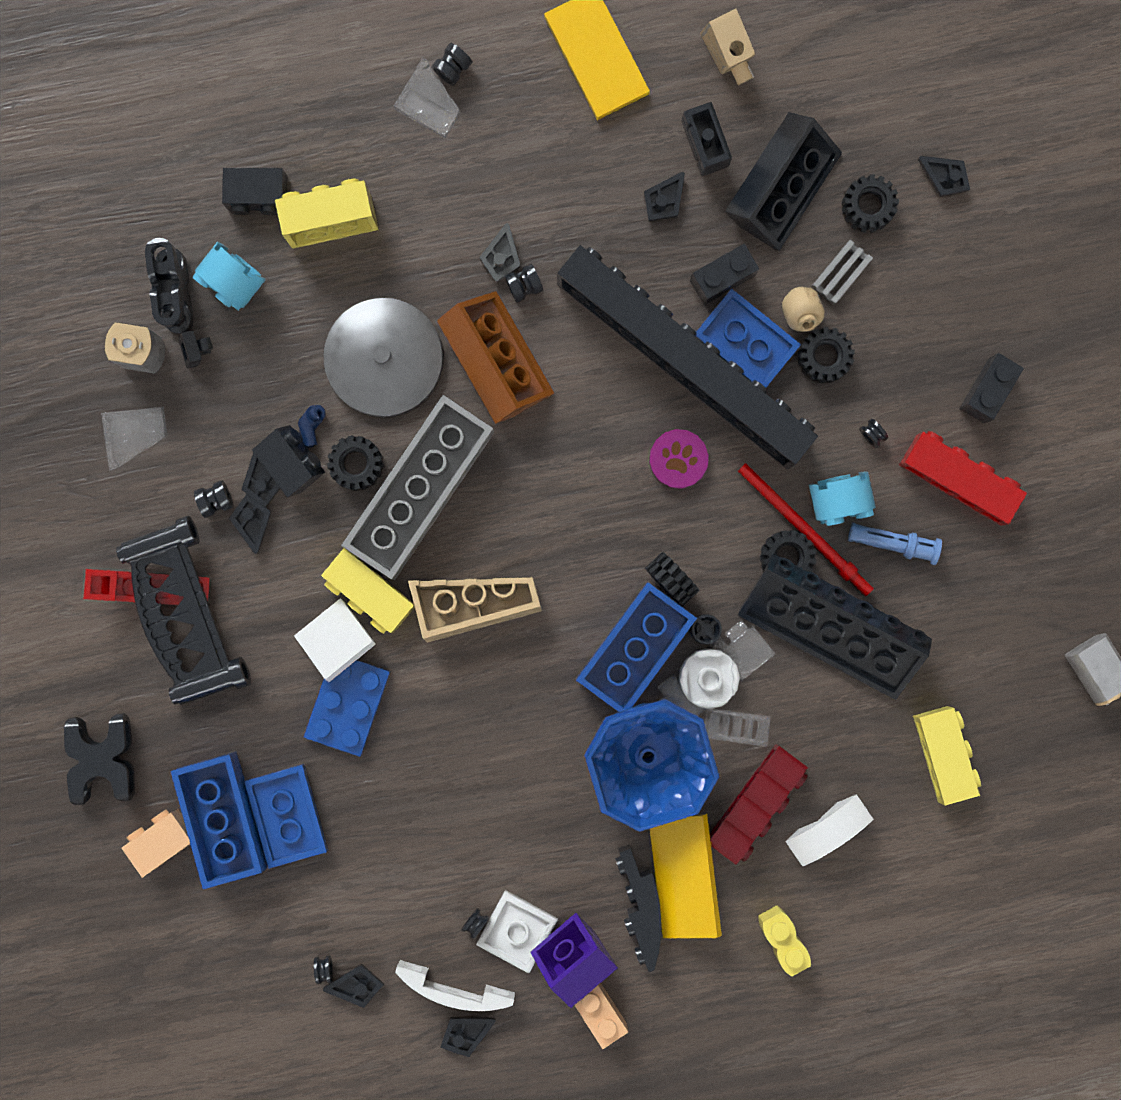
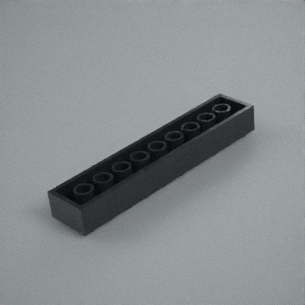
(685, 357)

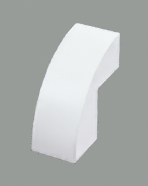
(830, 831)

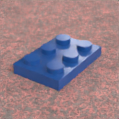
(747, 338)
(348, 707)
(286, 816)

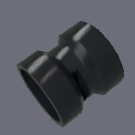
(452, 64)
(530, 280)
(213, 499)
(708, 632)

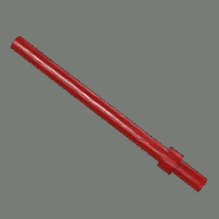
(846, 569)

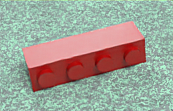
(963, 478)

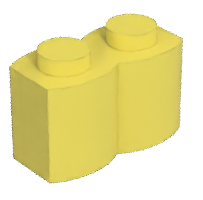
(786, 945)

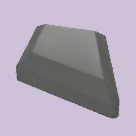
(501, 255)

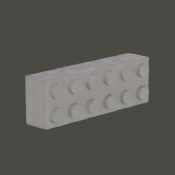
(418, 488)

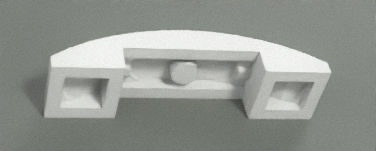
(492, 999)

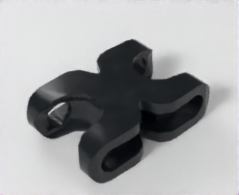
(169, 286)
(99, 759)

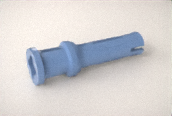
(909, 545)

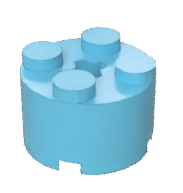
(228, 276)
(842, 497)

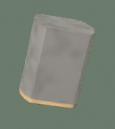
(134, 348)
(1098, 668)

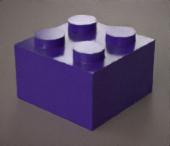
(573, 960)

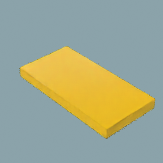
(596, 55)
(686, 878)

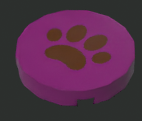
(678, 459)

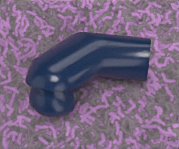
(308, 424)

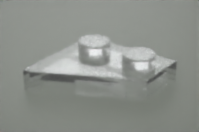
(427, 101)

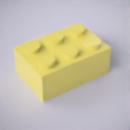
(326, 213)

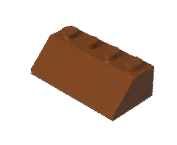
(495, 356)

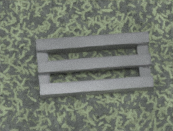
(857, 253)

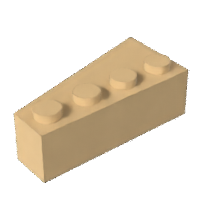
(470, 604)

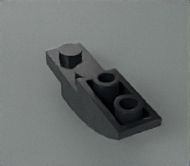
(645, 917)

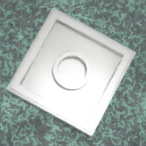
(334, 640)
(516, 930)

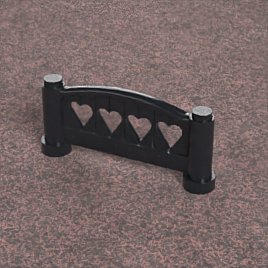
(170, 549)

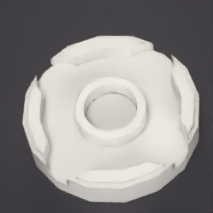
(709, 678)

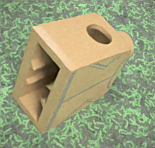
(729, 34)

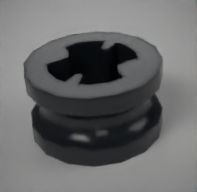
(874, 433)
(475, 923)
(323, 970)

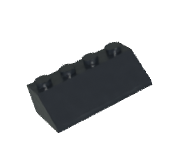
(784, 180)

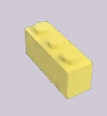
(367, 591)
(947, 755)

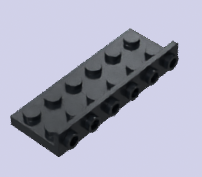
(836, 627)

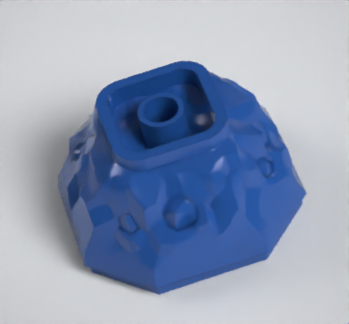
(654, 788)

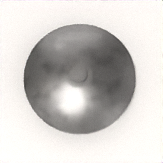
(383, 357)

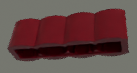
(756, 804)

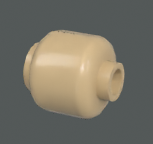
(803, 309)

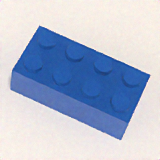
(636, 648)
(219, 820)

